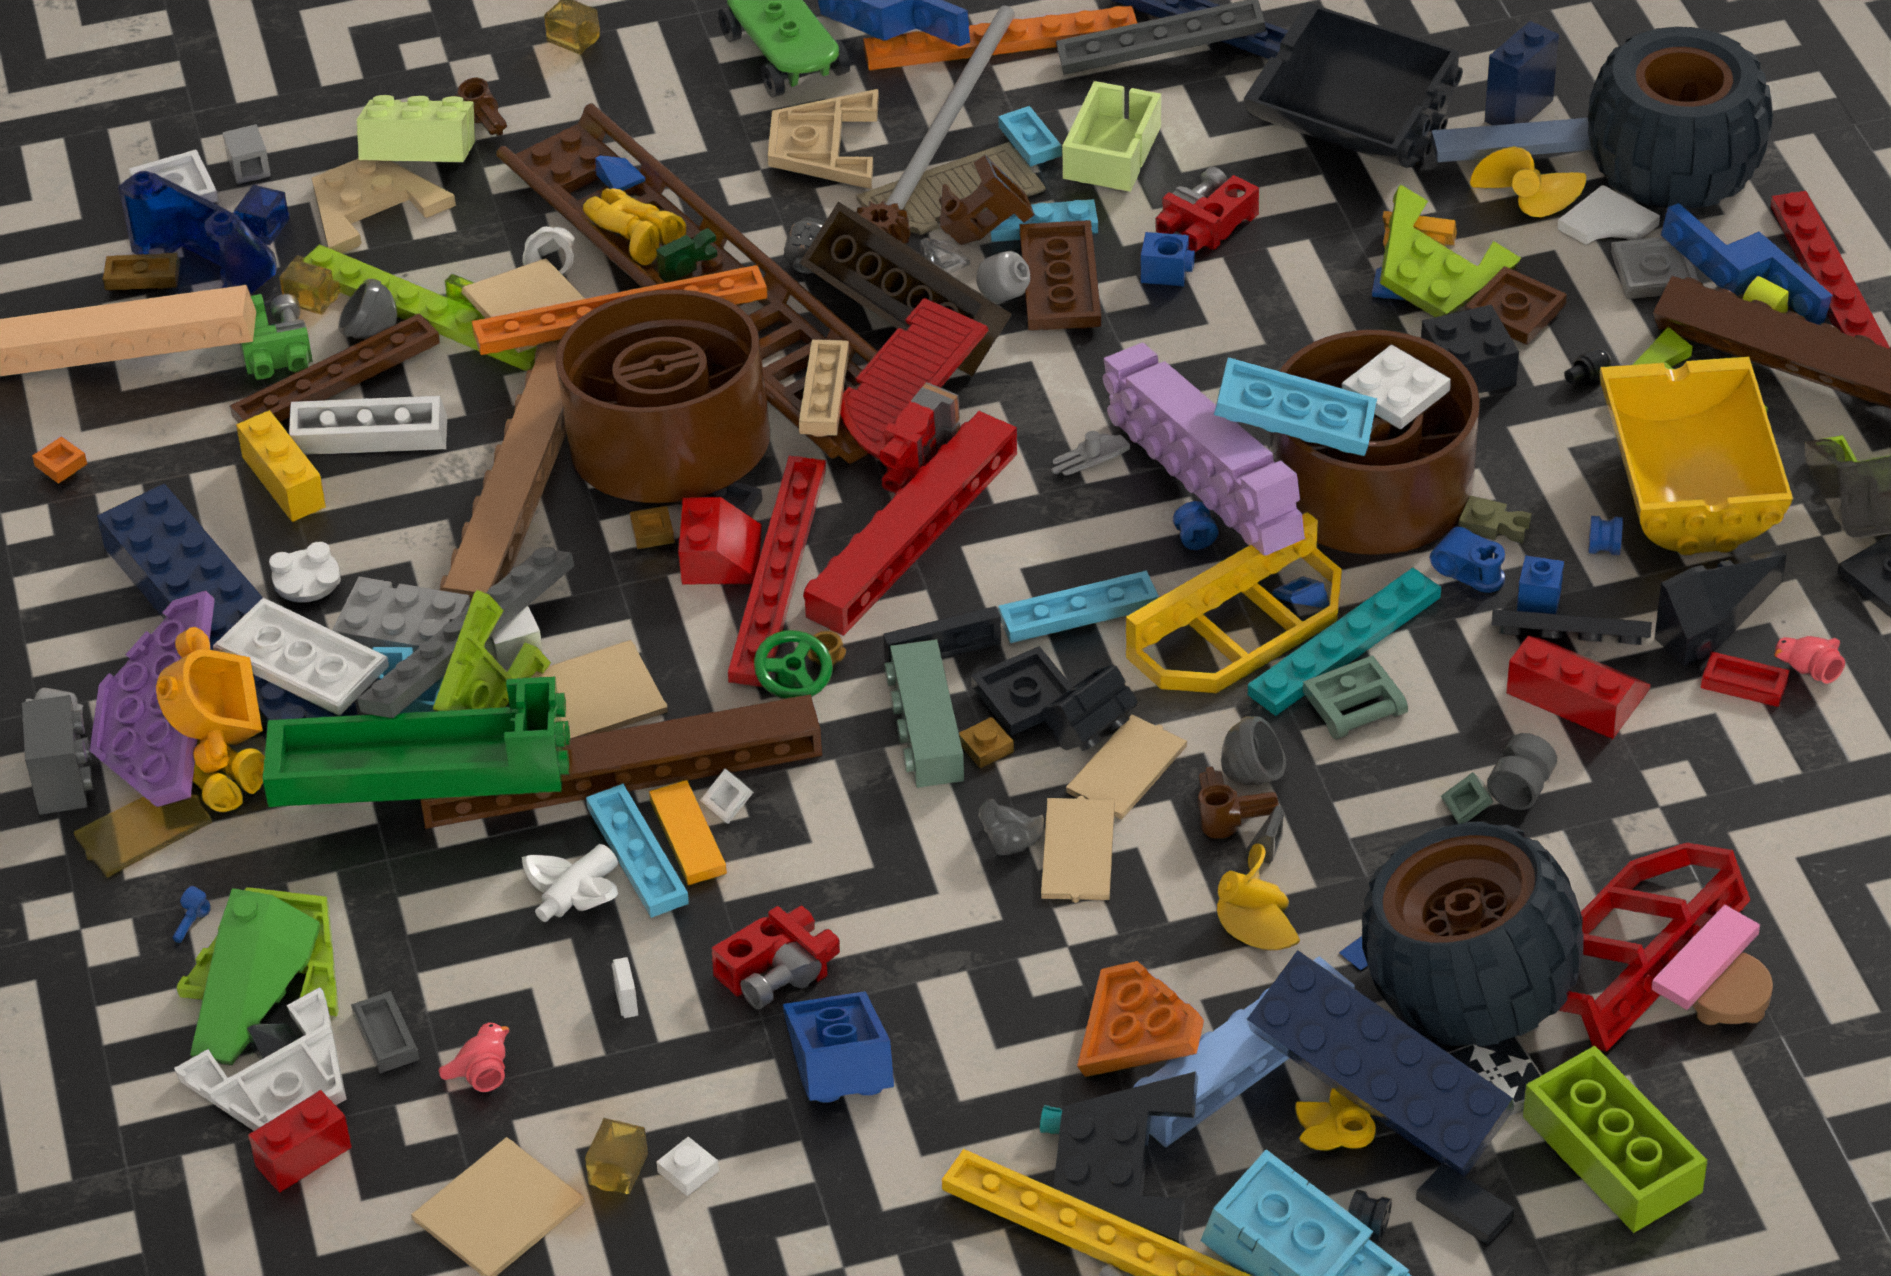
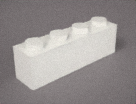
(369, 425)

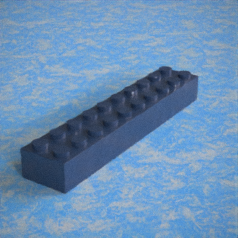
(174, 558)

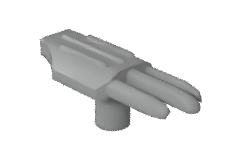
(1091, 452)

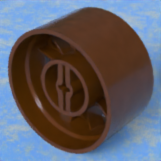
(663, 395)
(1408, 482)

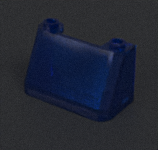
(172, 217)

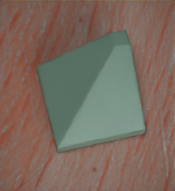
(1467, 798)

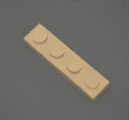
(824, 387)

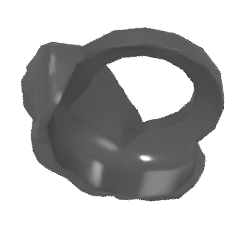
(1009, 828)

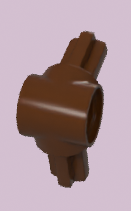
(484, 104)
(1223, 809)

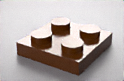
(1520, 303)

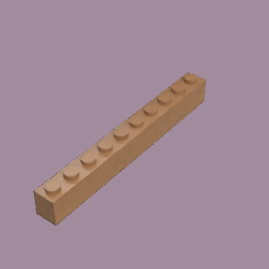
(513, 483)

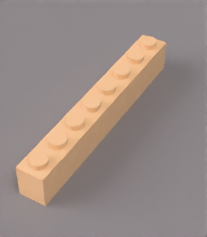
(126, 330)

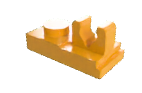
(1439, 229)

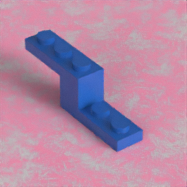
(894, 17)
(1740, 262)

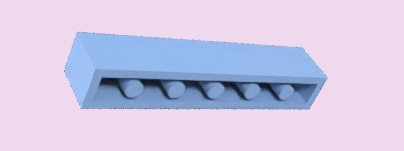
(1226, 1066)

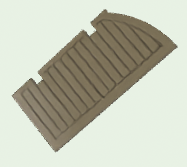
(962, 178)

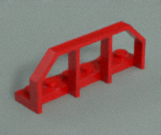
(1631, 991)

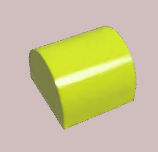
(1769, 293)

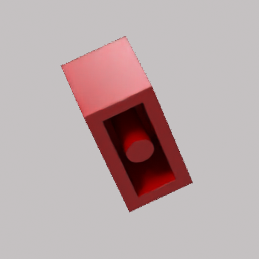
(300, 1141)

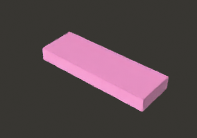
(1705, 957)

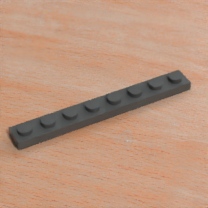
(431, 659)

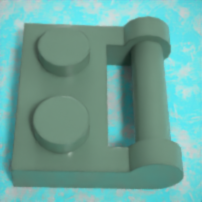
(1350, 687)

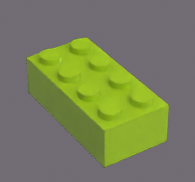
(1614, 1139)

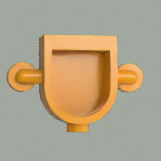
(209, 698)

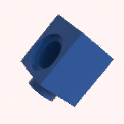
(1166, 259)
(1540, 585)

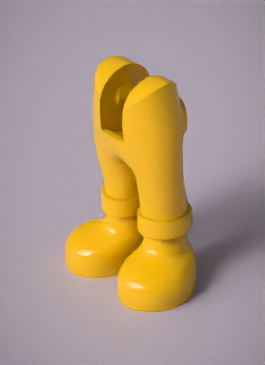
(636, 221)
(220, 791)

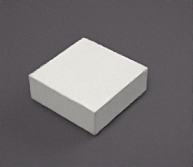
(624, 987)

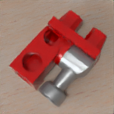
(1209, 209)
(778, 942)

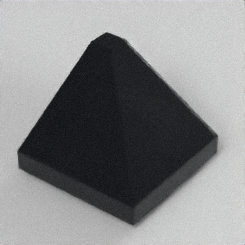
(270, 1038)

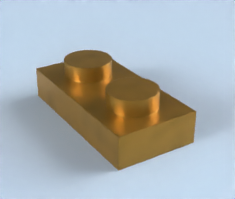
(141, 271)

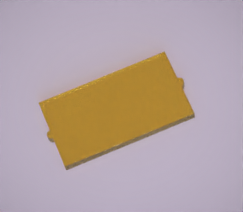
(139, 831)

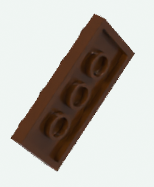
(1062, 275)

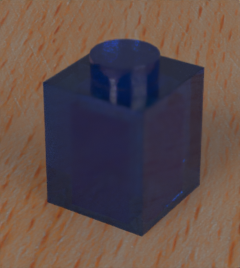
(264, 212)

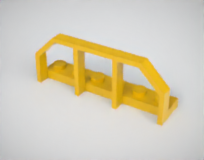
(1212, 588)

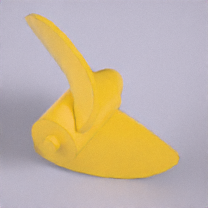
(1537, 193)
(1254, 907)

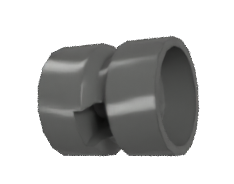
(1522, 771)

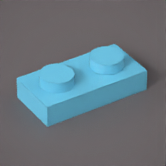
(1030, 136)

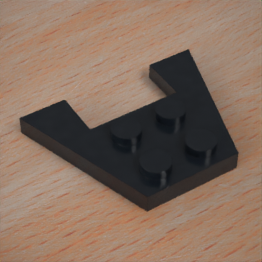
(1107, 1147)

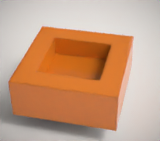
(59, 459)

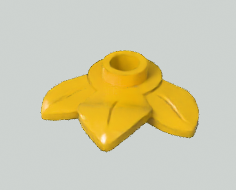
(1332, 1122)

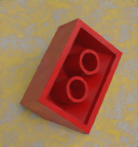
(1573, 686)

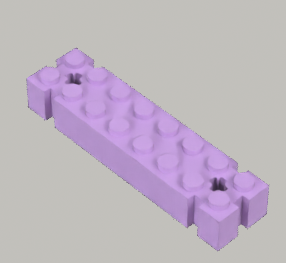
(1204, 450)

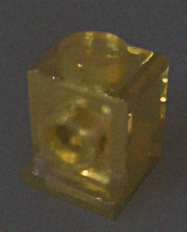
(310, 285)

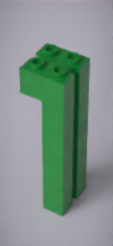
(422, 752)

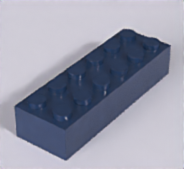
(1380, 1064)

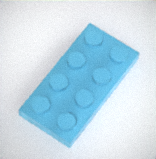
(1295, 407)

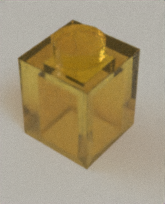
(572, 25)
(616, 1156)

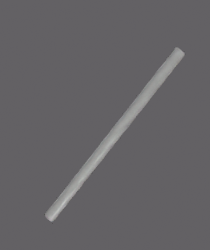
(951, 107)

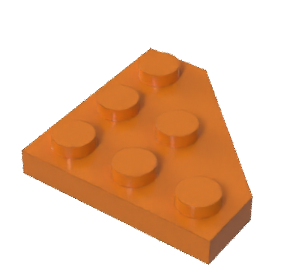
(1136, 1022)

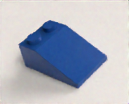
(839, 1046)

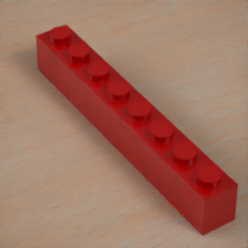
(910, 523)

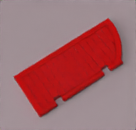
(909, 359)

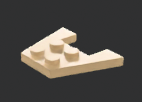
(809, 138)
(368, 188)

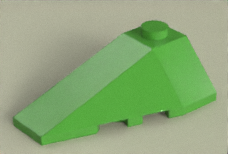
(253, 961)

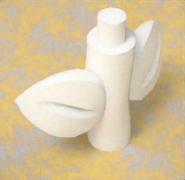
(571, 884)

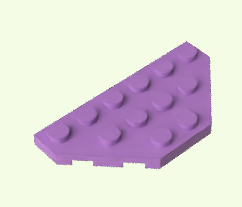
(128, 722)

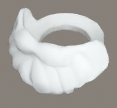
(547, 241)

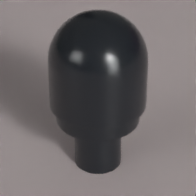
(1587, 366)

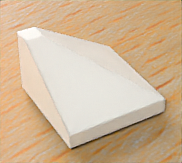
(726, 796)

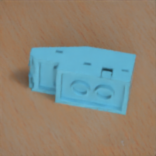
(1289, 1228)

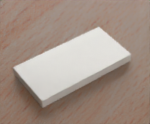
(303, 656)

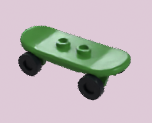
(787, 37)

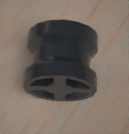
(1371, 1212)

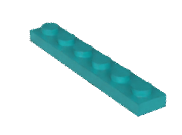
(1345, 639)

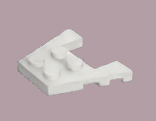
(279, 1079)

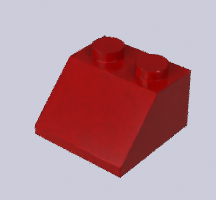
(717, 543)

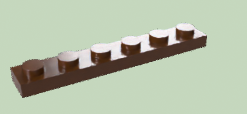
(341, 369)

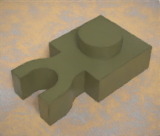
(1491, 518)

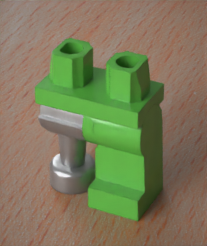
(280, 343)

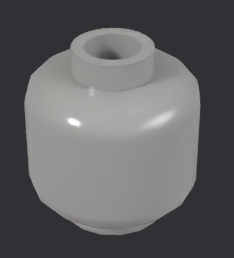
(1003, 276)

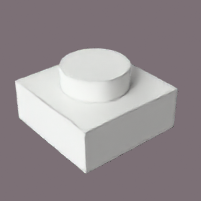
(687, 1166)

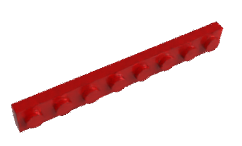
(1824, 263)
(778, 564)

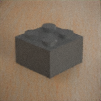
(56, 754)

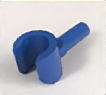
(196, 905)

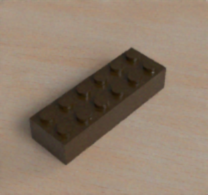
(895, 278)

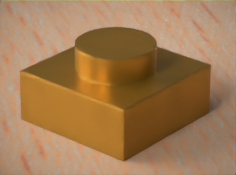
(652, 527)
(986, 742)

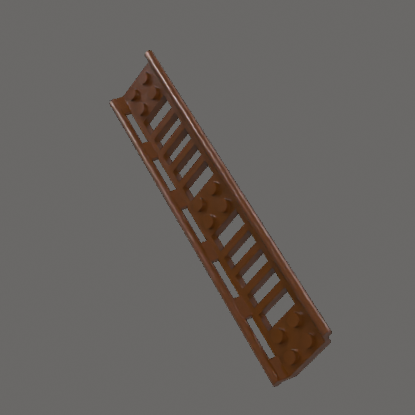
(568, 163)

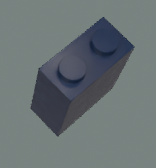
(1521, 76)

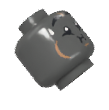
(799, 239)

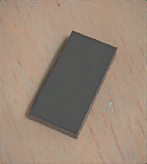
(385, 1032)

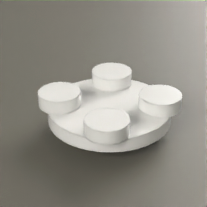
(305, 573)

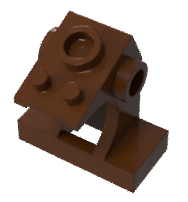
(996, 192)

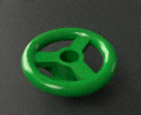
(790, 682)

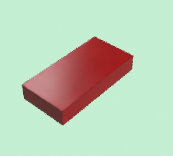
(1745, 679)

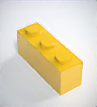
(281, 466)

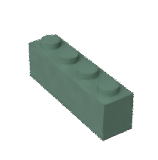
(926, 714)

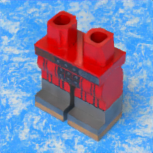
(918, 434)

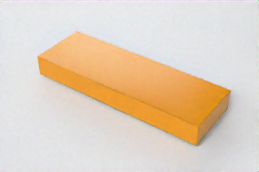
(687, 832)

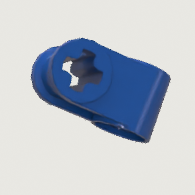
(1467, 556)

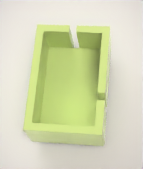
(416, 129)
(1104, 145)

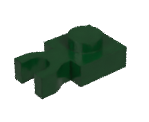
(681, 255)

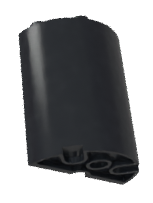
(1357, 86)

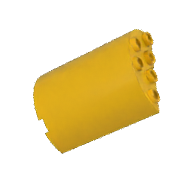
(1697, 452)

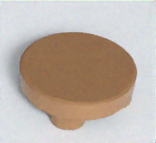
(1737, 994)

